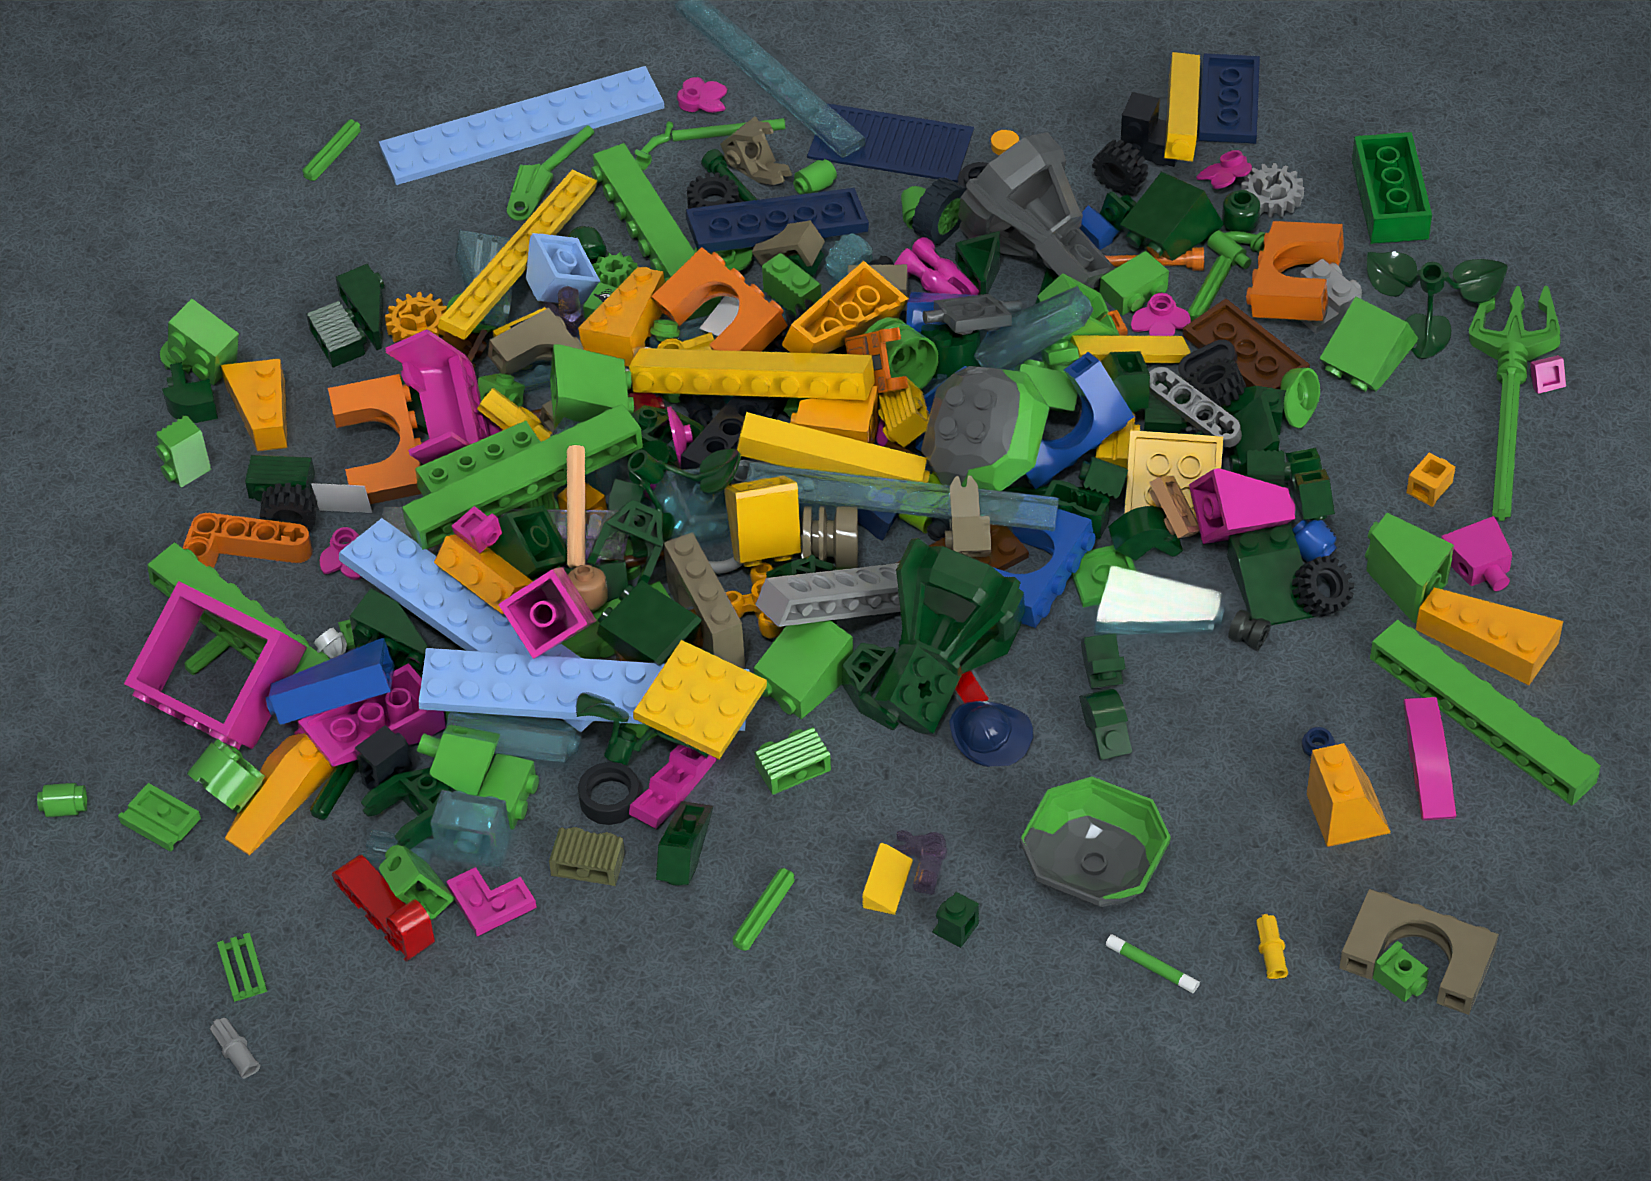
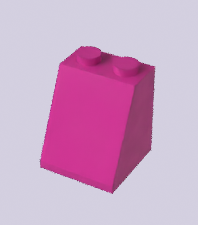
(1237, 504)
(547, 612)

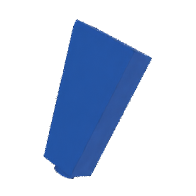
(333, 683)

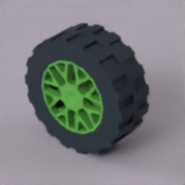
(938, 211)

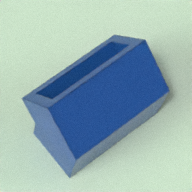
(1097, 228)

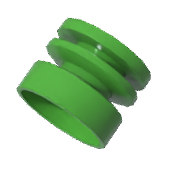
(912, 355)

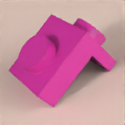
(477, 529)

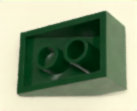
(1264, 572)

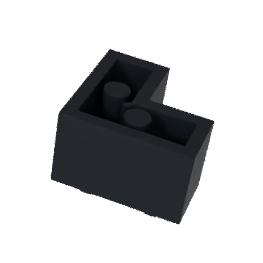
(1144, 129)

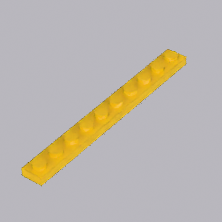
(513, 257)

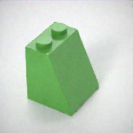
(1367, 346)
(586, 384)
(1407, 562)
(804, 665)

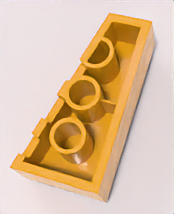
(845, 312)
(624, 317)
(1490, 632)

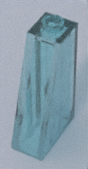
(472, 256)
(1034, 329)
(1154, 605)
(524, 735)

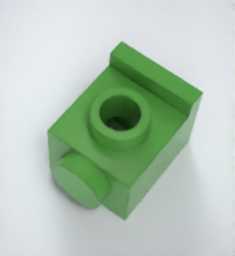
(1401, 973)

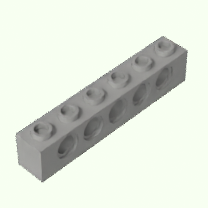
(830, 595)

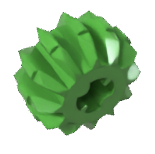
(614, 269)

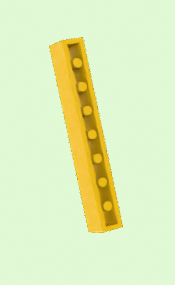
(752, 373)

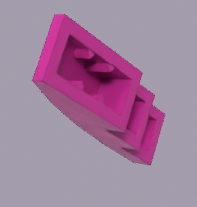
(1429, 758)
(671, 785)

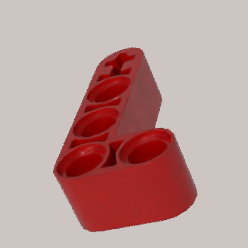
(405, 924)

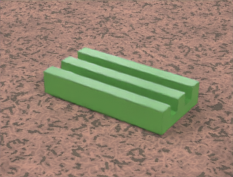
(235, 946)

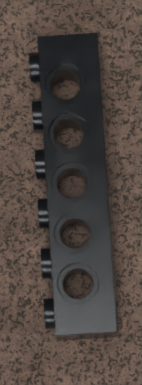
(726, 426)

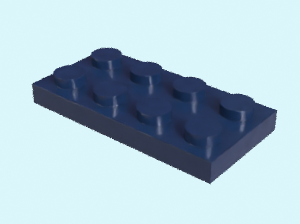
(1229, 98)

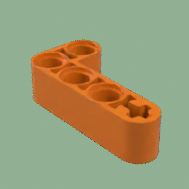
(248, 538)

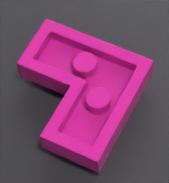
(486, 907)

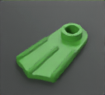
(528, 190)

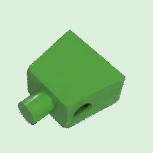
(460, 756)
(402, 872)

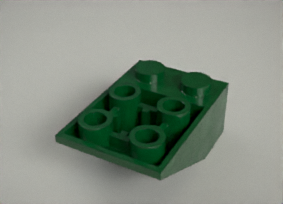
(384, 618)

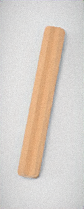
(575, 506)

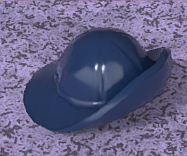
(991, 733)

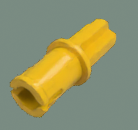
(1271, 947)

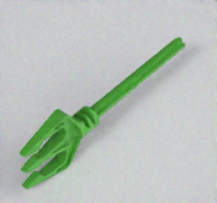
(1513, 350)

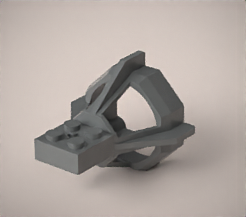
(1032, 194)

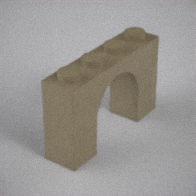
(530, 343)
(696, 585)
(1389, 919)

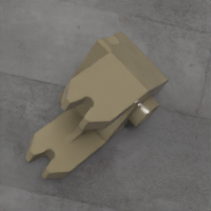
(751, 154)
(968, 530)

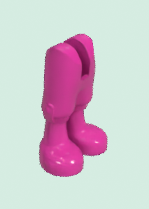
(944, 277)

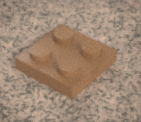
(1179, 515)

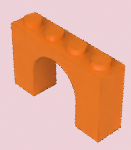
(1287, 246)
(706, 278)
(382, 402)

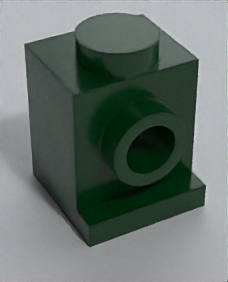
(957, 919)

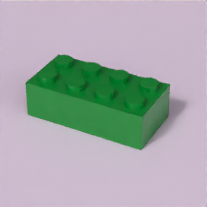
(1391, 187)

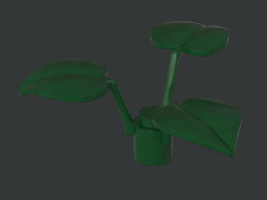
(1394, 271)
(648, 465)
(622, 738)

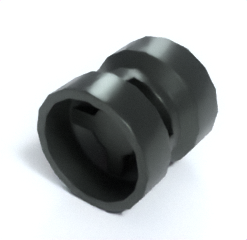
(1250, 630)

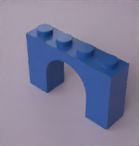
(1101, 415)
(1067, 546)

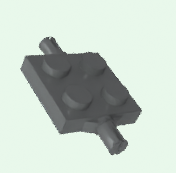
(973, 313)

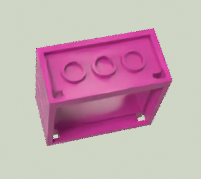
(167, 643)

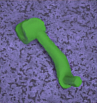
(643, 158)

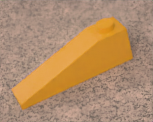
(290, 778)

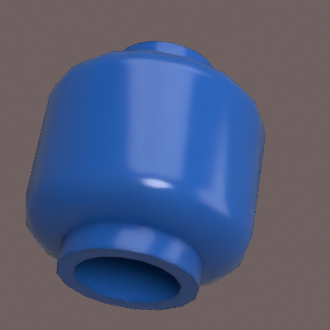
(1314, 539)

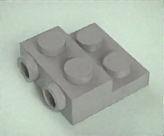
(1340, 293)

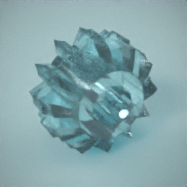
(848, 251)

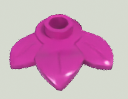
(701, 95)
(1223, 174)
(1160, 321)
(330, 557)

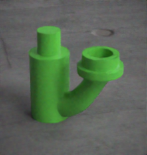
(1227, 245)

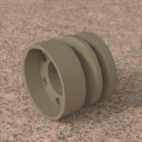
(831, 537)

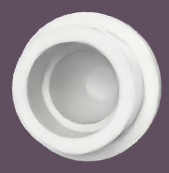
(331, 643)

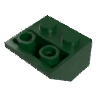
(1130, 377)

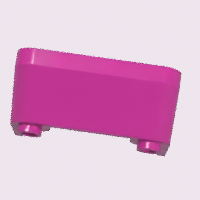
(446, 393)

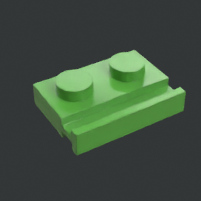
(159, 817)

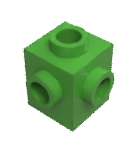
(504, 384)

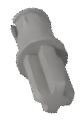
(234, 1047)

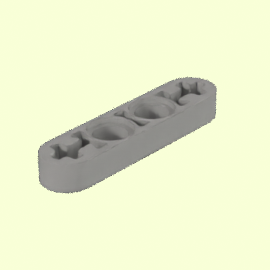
(1196, 404)

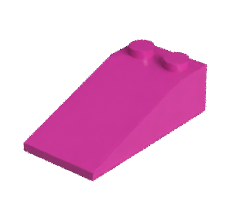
(345, 727)

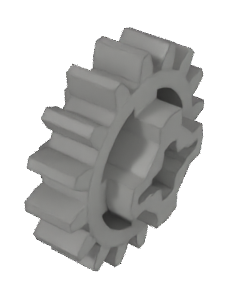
(1275, 189)

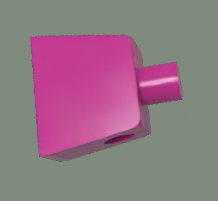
(1481, 553)

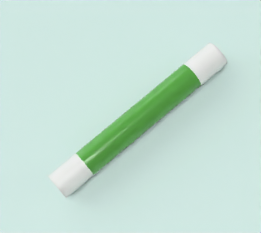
(1152, 963)

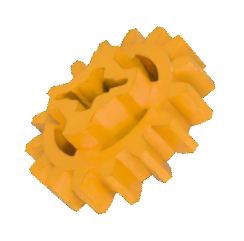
(414, 316)

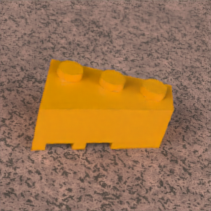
(260, 400)

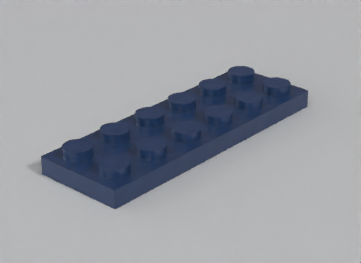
(757, 221)

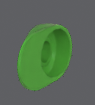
(1301, 395)

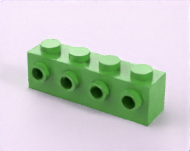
(474, 457)

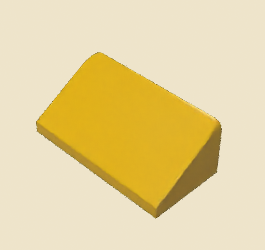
(886, 880)

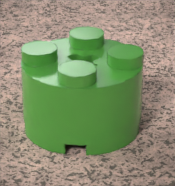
(225, 776)

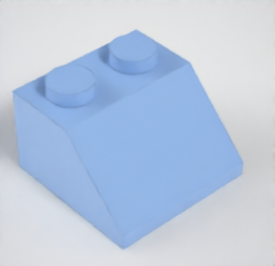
(556, 264)

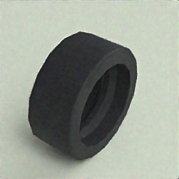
(607, 772)

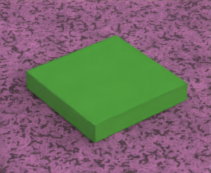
(1094, 571)

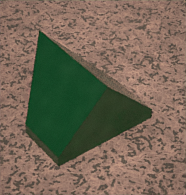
(979, 260)

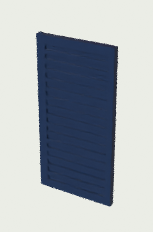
(901, 144)

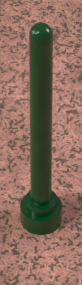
(715, 162)

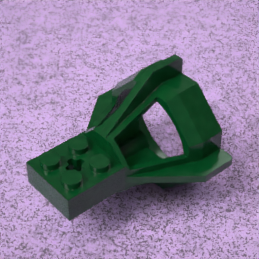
(952, 621)

